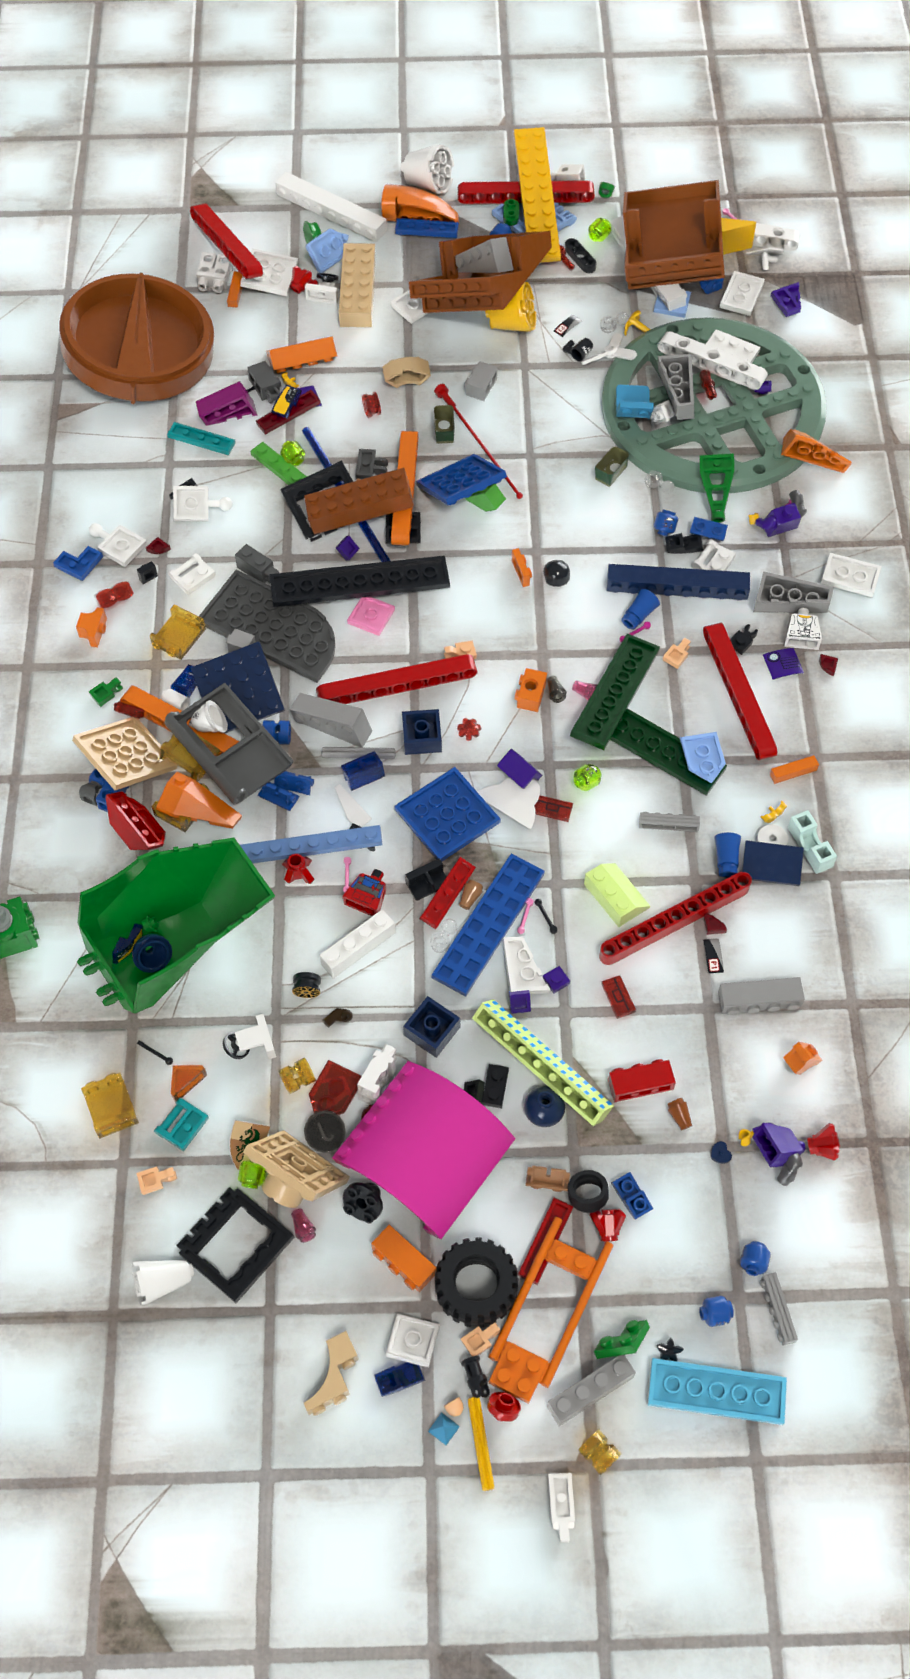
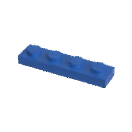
(426, 228)

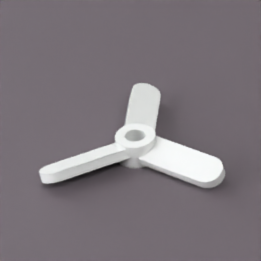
(613, 350)

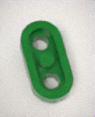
(511, 212)

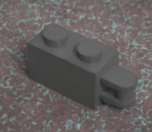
(264, 381)
(255, 564)

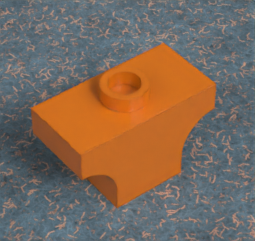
(92, 626)
(802, 1057)

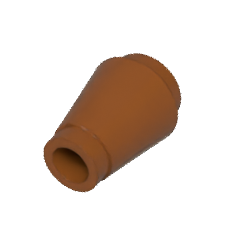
(679, 1111)

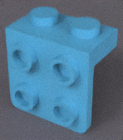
(633, 401)

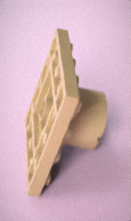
(293, 1170)

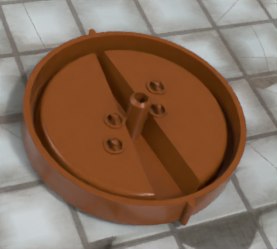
(136, 337)

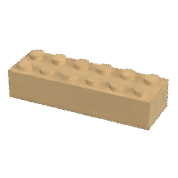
(357, 285)

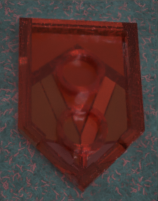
(334, 1089)

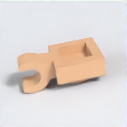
(460, 649)
(677, 654)
(151, 1179)
(478, 1340)

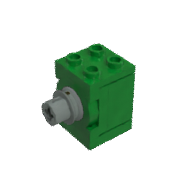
(16, 928)

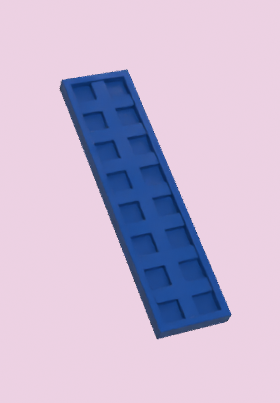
(488, 925)

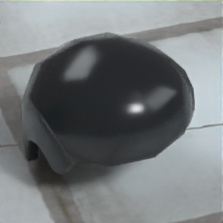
(556, 573)

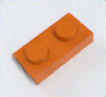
(519, 563)

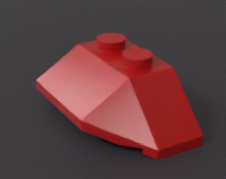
(134, 822)

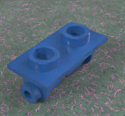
(708, 529)
(290, 782)
(278, 796)

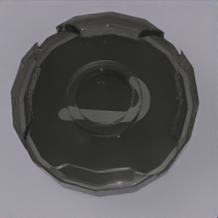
(324, 1131)

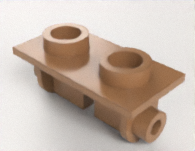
(538, 1179)

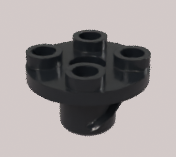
(363, 1201)

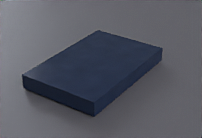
(773, 862)

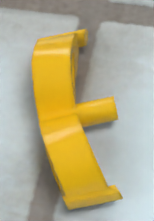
(287, 381)
(774, 813)

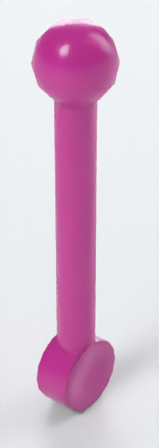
(647, 625)

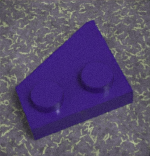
(788, 299)

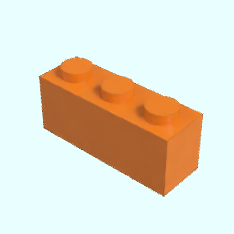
(403, 1259)

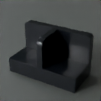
(425, 879)

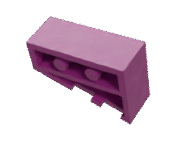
(226, 404)

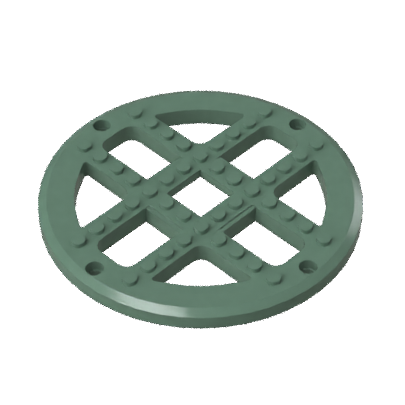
(776, 356)

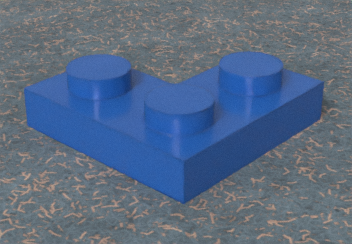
(80, 566)

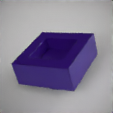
(765, 388)
(347, 548)
(556, 979)
(520, 1001)

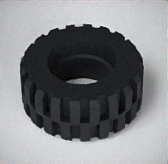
(484, 1254)

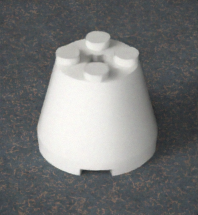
(429, 169)

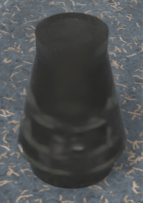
(556, 691)

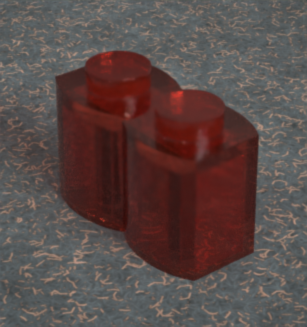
(118, 592)

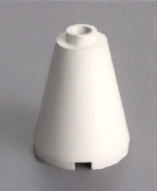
(159, 1278)

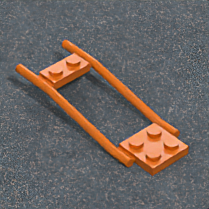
(517, 1368)

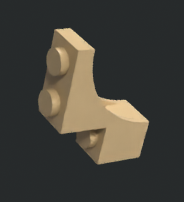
(334, 1388)

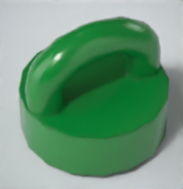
(606, 187)

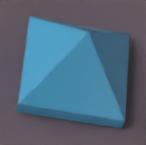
(443, 1429)

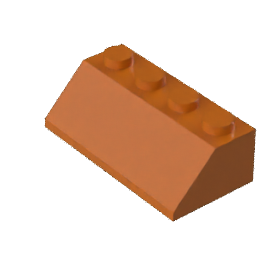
(302, 353)

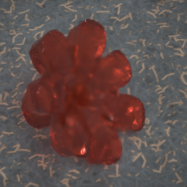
(468, 728)

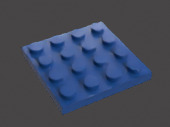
(461, 479)
(447, 814)

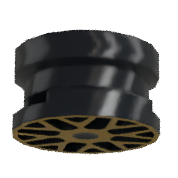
(306, 984)

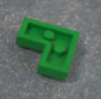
(624, 1344)

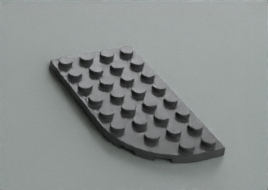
(288, 634)

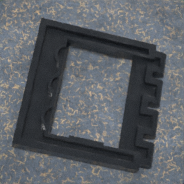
(312, 484)
(258, 1261)

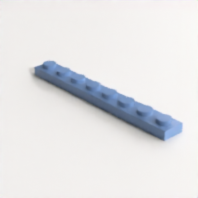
(314, 844)

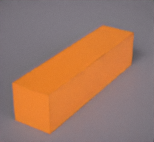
(235, 290)
(794, 769)

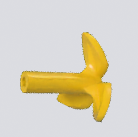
(633, 320)

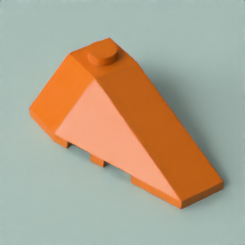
(807, 449)
(190, 799)

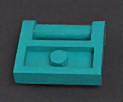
(186, 1127)

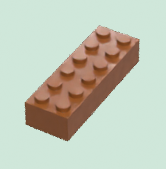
(359, 501)

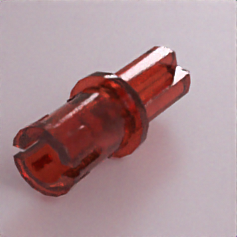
(708, 384)

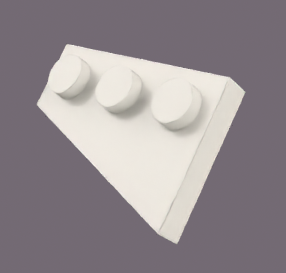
(521, 968)

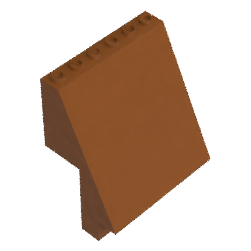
(673, 235)
(480, 291)

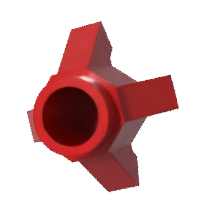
(300, 278)
(297, 869)
(825, 1143)
(608, 1223)

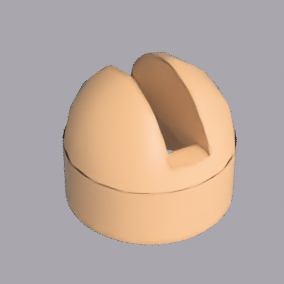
(454, 1407)

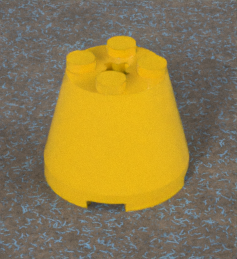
(518, 314)

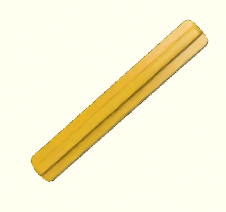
(481, 1444)

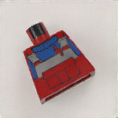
(366, 893)

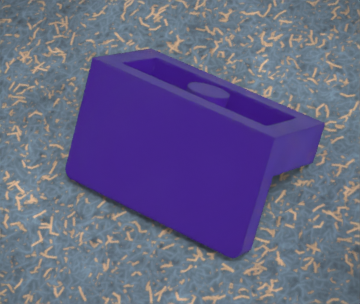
(518, 769)

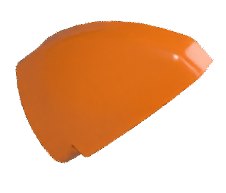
(414, 203)

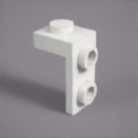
(662, 412)

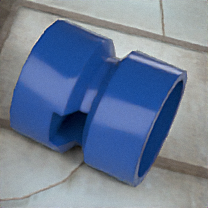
(283, 728)

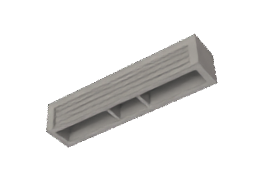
(669, 822)
(778, 1309)

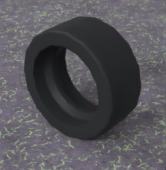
(588, 1177)

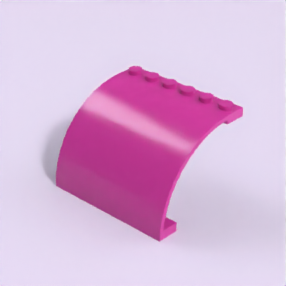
(426, 1146)

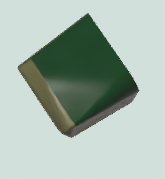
(441, 413)
(607, 476)

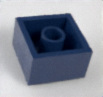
(422, 731)
(431, 1026)

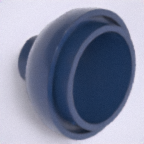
(156, 957)
(542, 1114)

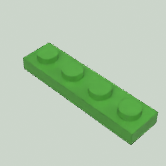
(276, 464)

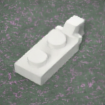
(561, 1504)

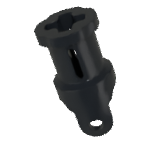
(476, 1378)

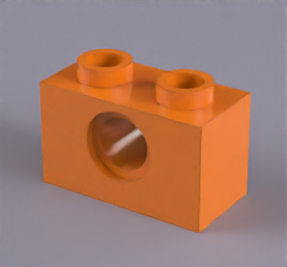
(532, 698)

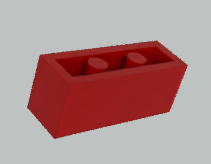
(641, 1080)

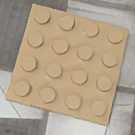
(123, 752)

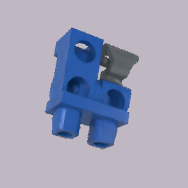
(90, 789)

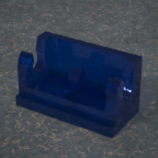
(363, 770)

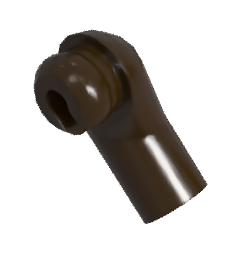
(338, 1015)

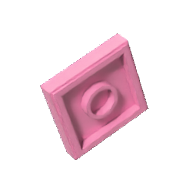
(371, 615)

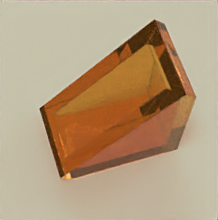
(185, 1079)

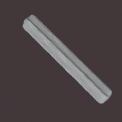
(356, 752)

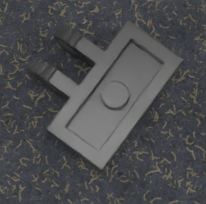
(370, 464)

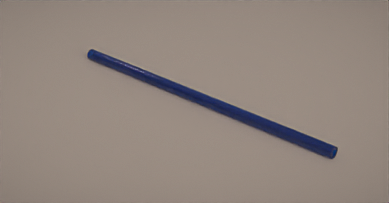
(363, 524)

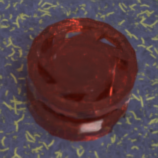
(371, 404)

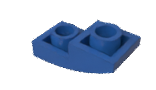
(631, 1195)

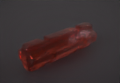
(128, 710)

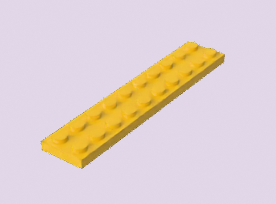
(536, 186)

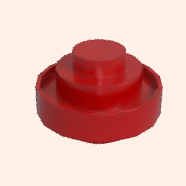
(503, 1406)

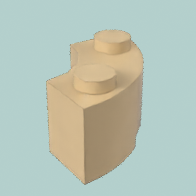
(406, 371)

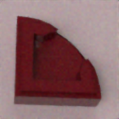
(158, 546)
(828, 664)
(714, 925)

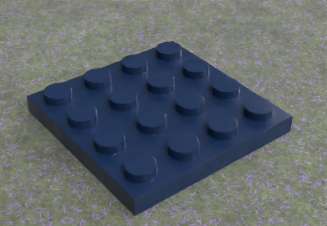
(247, 676)

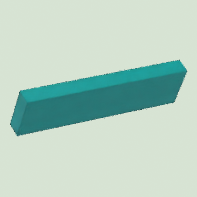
(201, 438)

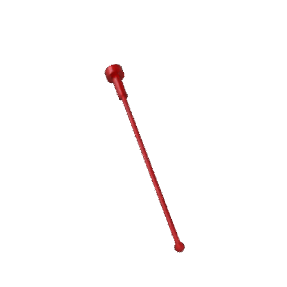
(442, 392)

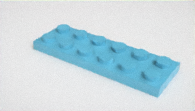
(717, 1391)

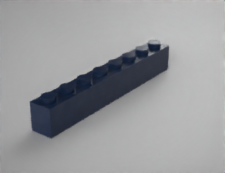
(678, 581)

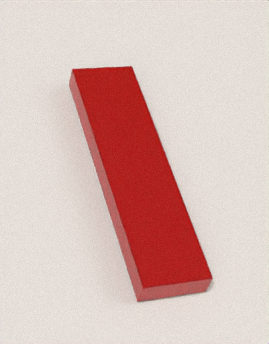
(447, 893)
(557, 1209)

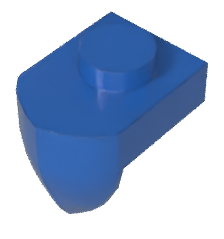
(711, 285)

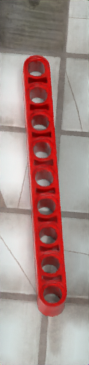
(501, 191)
(226, 241)
(399, 680)
(740, 691)
(671, 925)

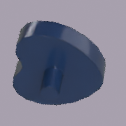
(720, 1153)

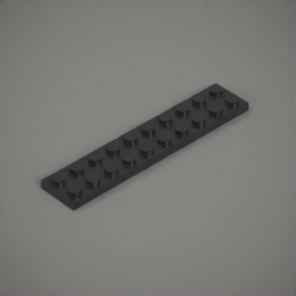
(359, 581)

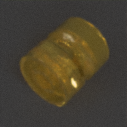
(304, 1074)
(598, 1451)

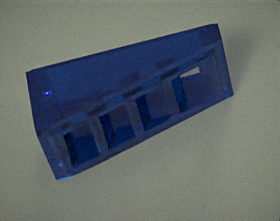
(189, 687)

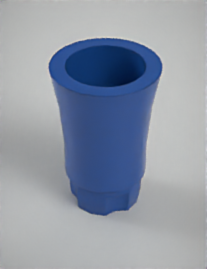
(640, 608)
(727, 853)

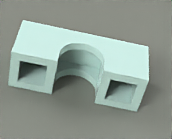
(818, 854)

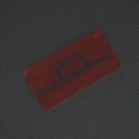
(553, 808)
(618, 996)

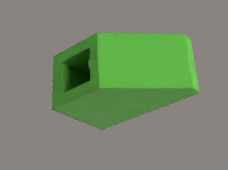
(487, 499)

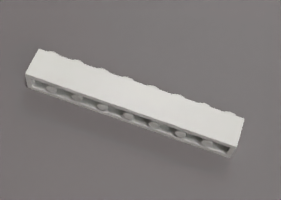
(331, 206)
(670, 294)

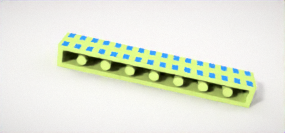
(543, 1062)

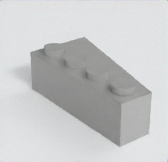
(486, 257)
(678, 382)
(789, 594)
(332, 718)

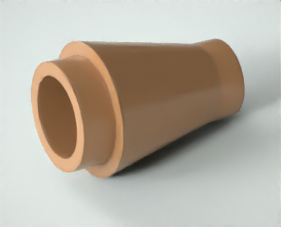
(471, 892)

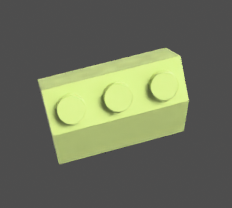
(615, 893)

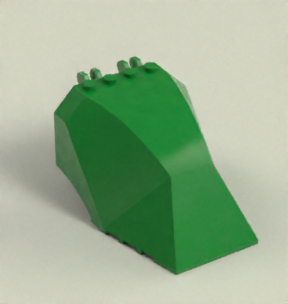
(192, 894)

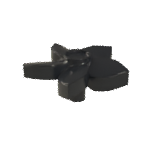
(669, 1350)

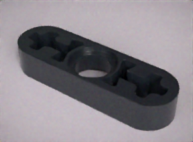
(574, 248)

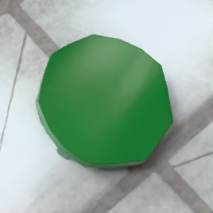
(311, 231)

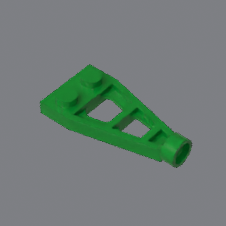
(717, 464)

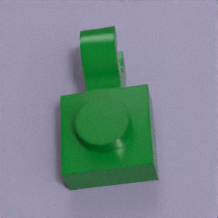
(103, 693)

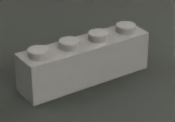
(761, 995)
(591, 1389)

